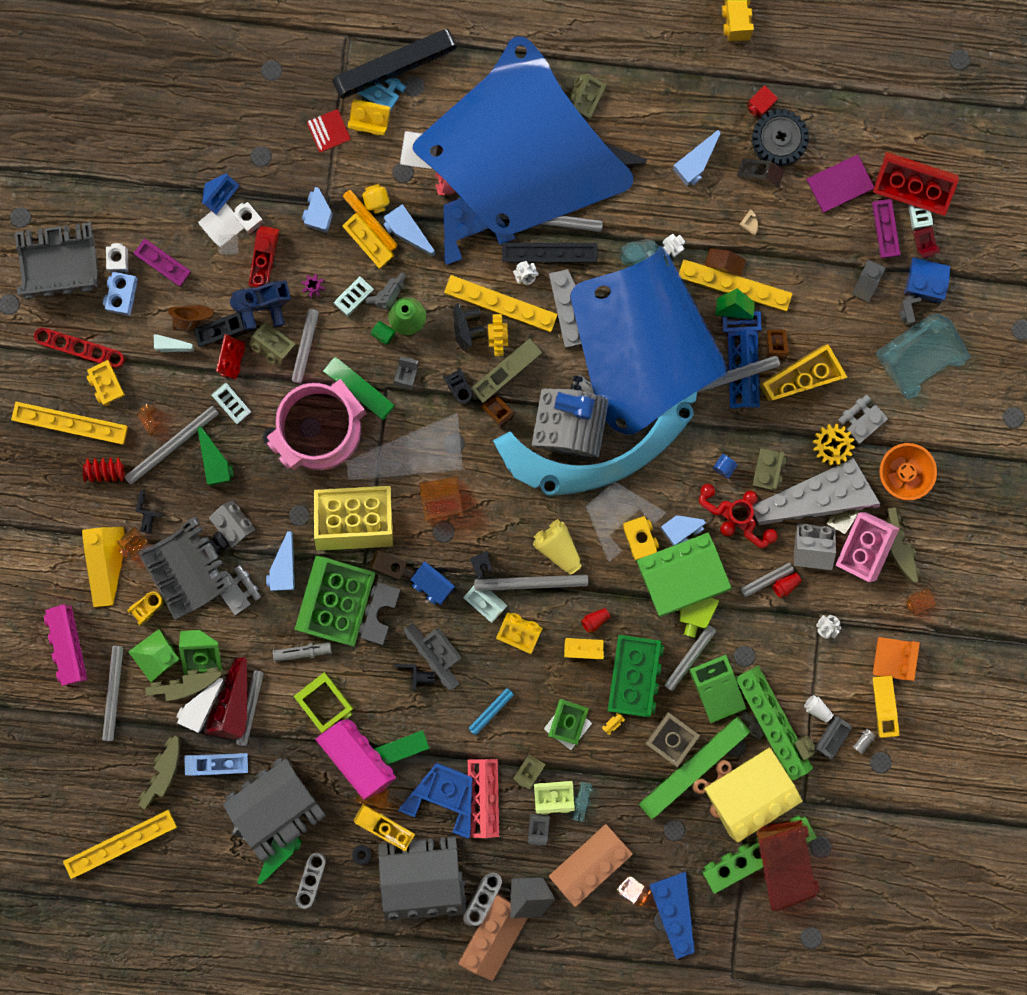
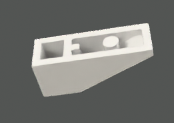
(197, 710)

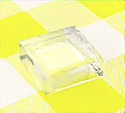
(228, 244)

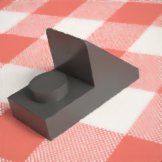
(868, 281)

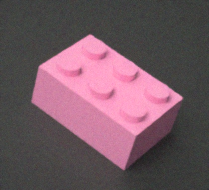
(867, 546)

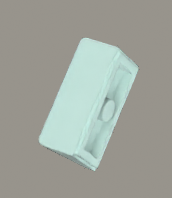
(486, 603)

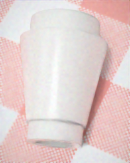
(817, 708)

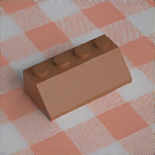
(590, 865)
(492, 940)

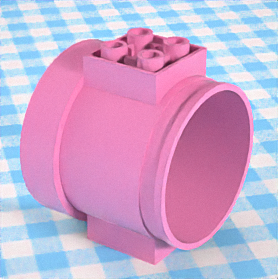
(293, 459)

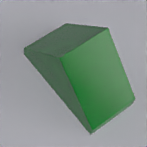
(735, 305)

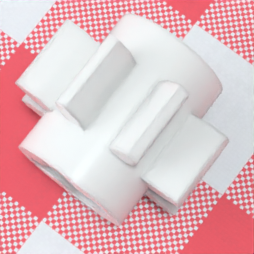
(674, 245)
(525, 273)
(828, 626)

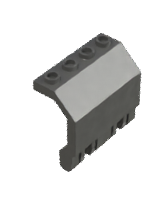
(58, 264)
(185, 569)
(271, 807)
(420, 880)

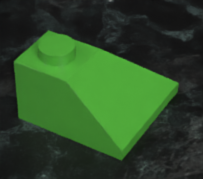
(198, 651)
(155, 655)

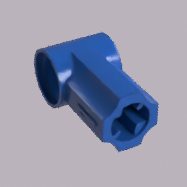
(579, 406)

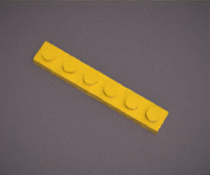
(727, 282)
(500, 303)
(69, 423)
(120, 844)

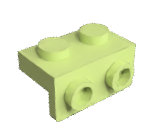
(554, 797)

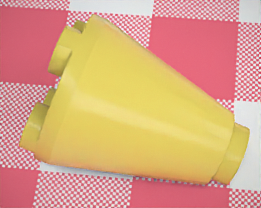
(558, 546)

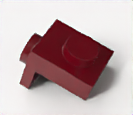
(925, 242)

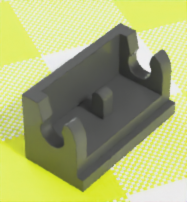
(833, 737)

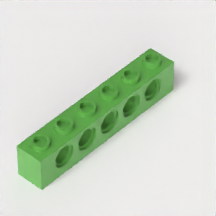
(773, 722)
(752, 864)

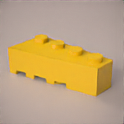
(738, 20)
(809, 372)

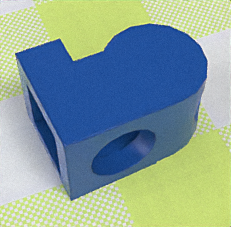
(725, 466)

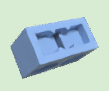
(126, 294)

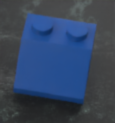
(927, 280)
(432, 583)

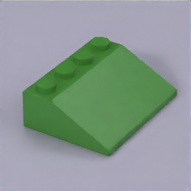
(683, 574)
(335, 601)

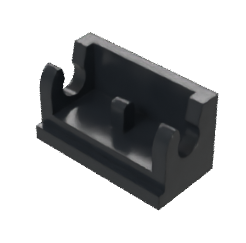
(481, 561)

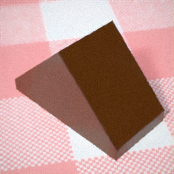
(725, 261)
(777, 344)
(498, 411)

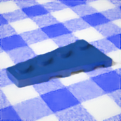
(674, 910)

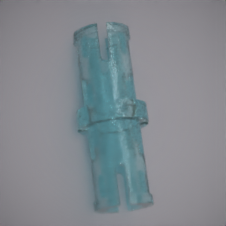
(582, 801)

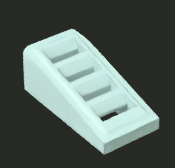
(922, 224)
(353, 306)
(167, 344)
(219, 391)

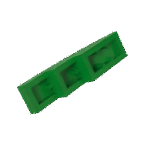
(359, 388)
(403, 747)

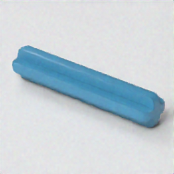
(491, 711)

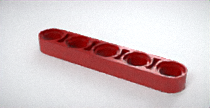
(72, 341)

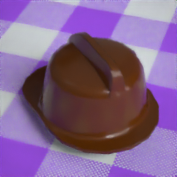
(188, 317)

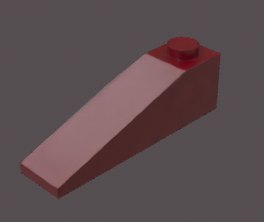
(231, 712)

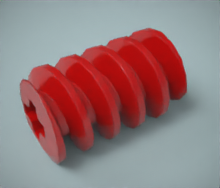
(103, 469)

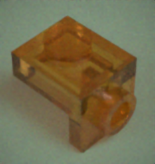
(131, 543)
(378, 800)

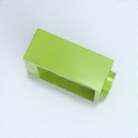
(300, 696)

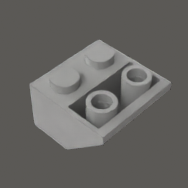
(814, 546)

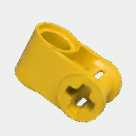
(143, 609)

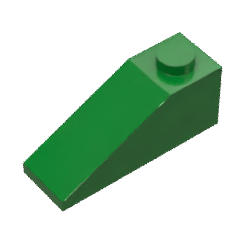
(215, 465)
(279, 857)

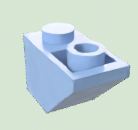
(318, 214)
(680, 527)

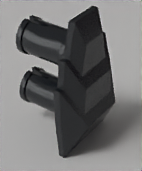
(463, 334)

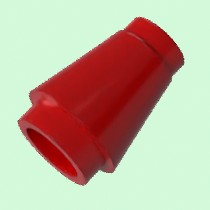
(786, 585)
(594, 620)

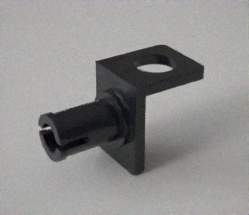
(148, 515)
(417, 677)

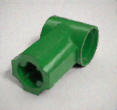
(383, 333)

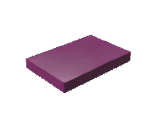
(840, 183)

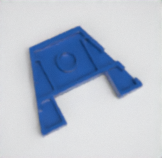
(462, 222)
(448, 789)

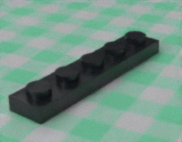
(549, 252)

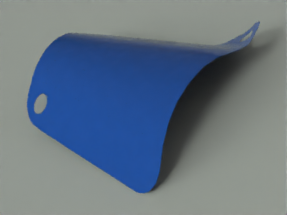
(521, 147)
(644, 341)

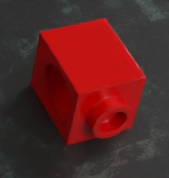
(761, 102)

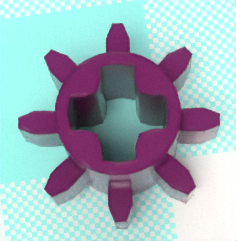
(318, 286)

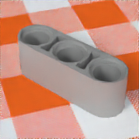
(305, 888)
(490, 894)

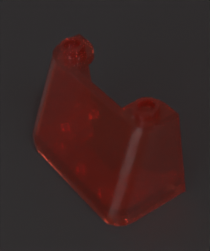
(786, 864)

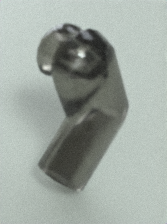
(754, 726)

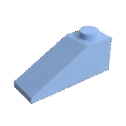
(693, 164)
(405, 228)
(282, 570)
(216, 764)

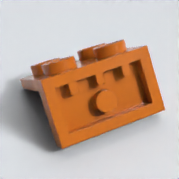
(896, 658)

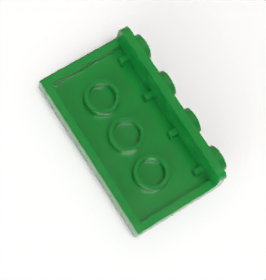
(635, 676)

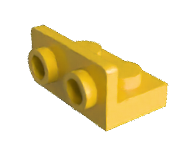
(369, 117)
(105, 383)
(519, 632)
(583, 648)

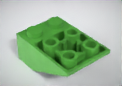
(717, 688)

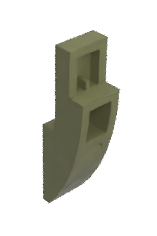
(506, 370)
(901, 554)
(192, 683)
(167, 766)

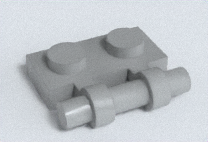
(865, 425)
(235, 597)

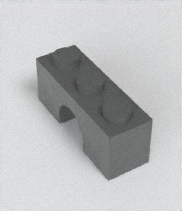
(382, 597)

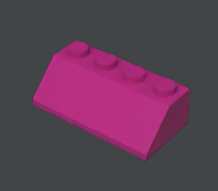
(66, 645)
(356, 758)

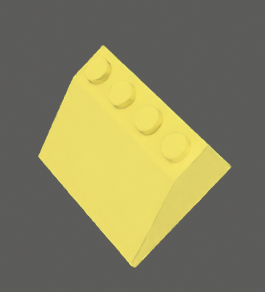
(353, 518)
(753, 795)

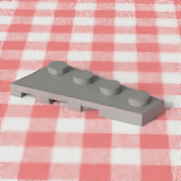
(562, 286)

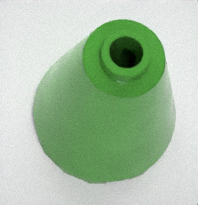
(408, 322)

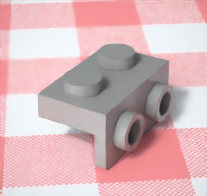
(231, 523)

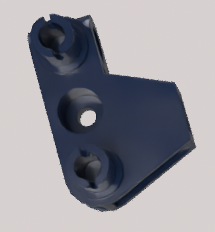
(263, 298)

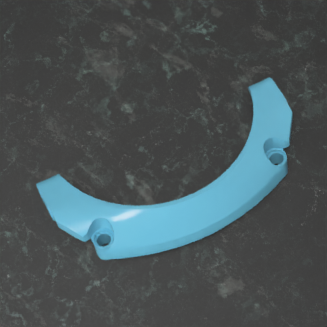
(572, 479)

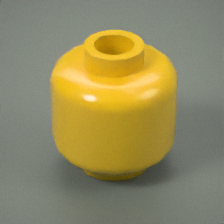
(375, 198)

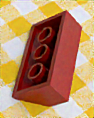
(915, 183)

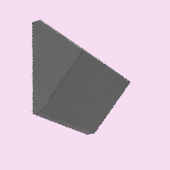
(529, 897)

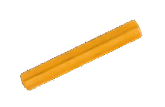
(359, 208)

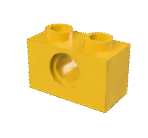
(637, 526)

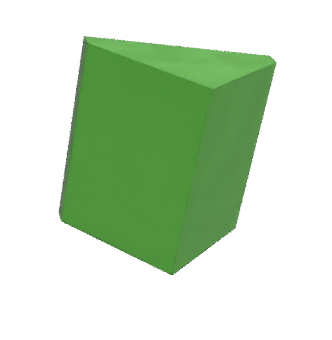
(568, 722)

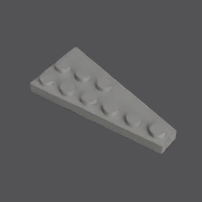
(821, 495)

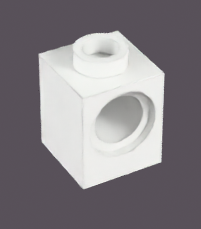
(251, 225)
(120, 266)

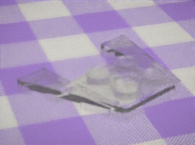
(613, 509)

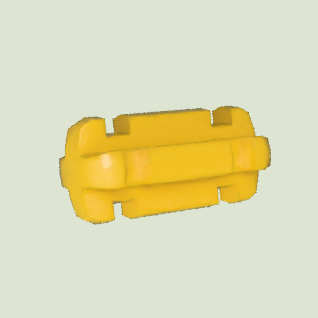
(613, 723)

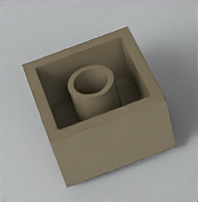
(672, 739)

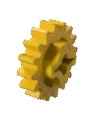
(498, 335)
(835, 453)

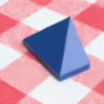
(218, 192)

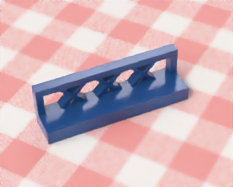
(749, 354)

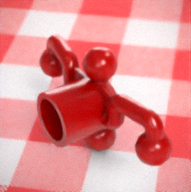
(747, 525)

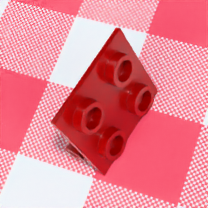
(230, 357)

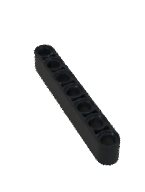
(394, 63)

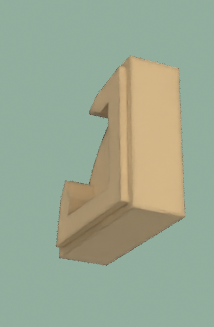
(750, 223)

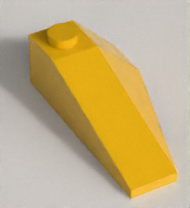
(103, 562)

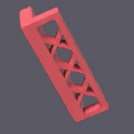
(487, 798)

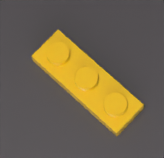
(368, 240)

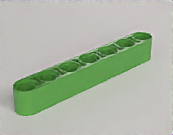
(694, 767)

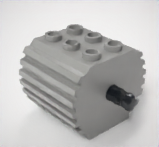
(564, 432)

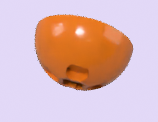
(918, 474)

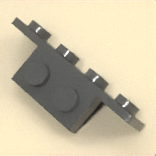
(437, 652)

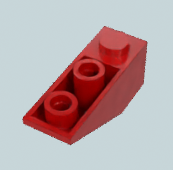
(263, 255)

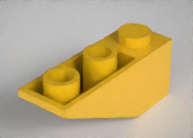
(885, 706)
(383, 827)

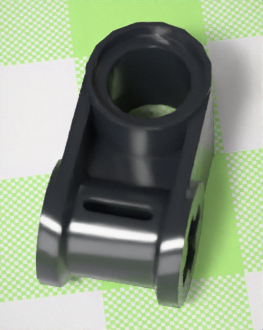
(457, 383)

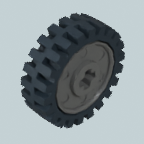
(785, 125)

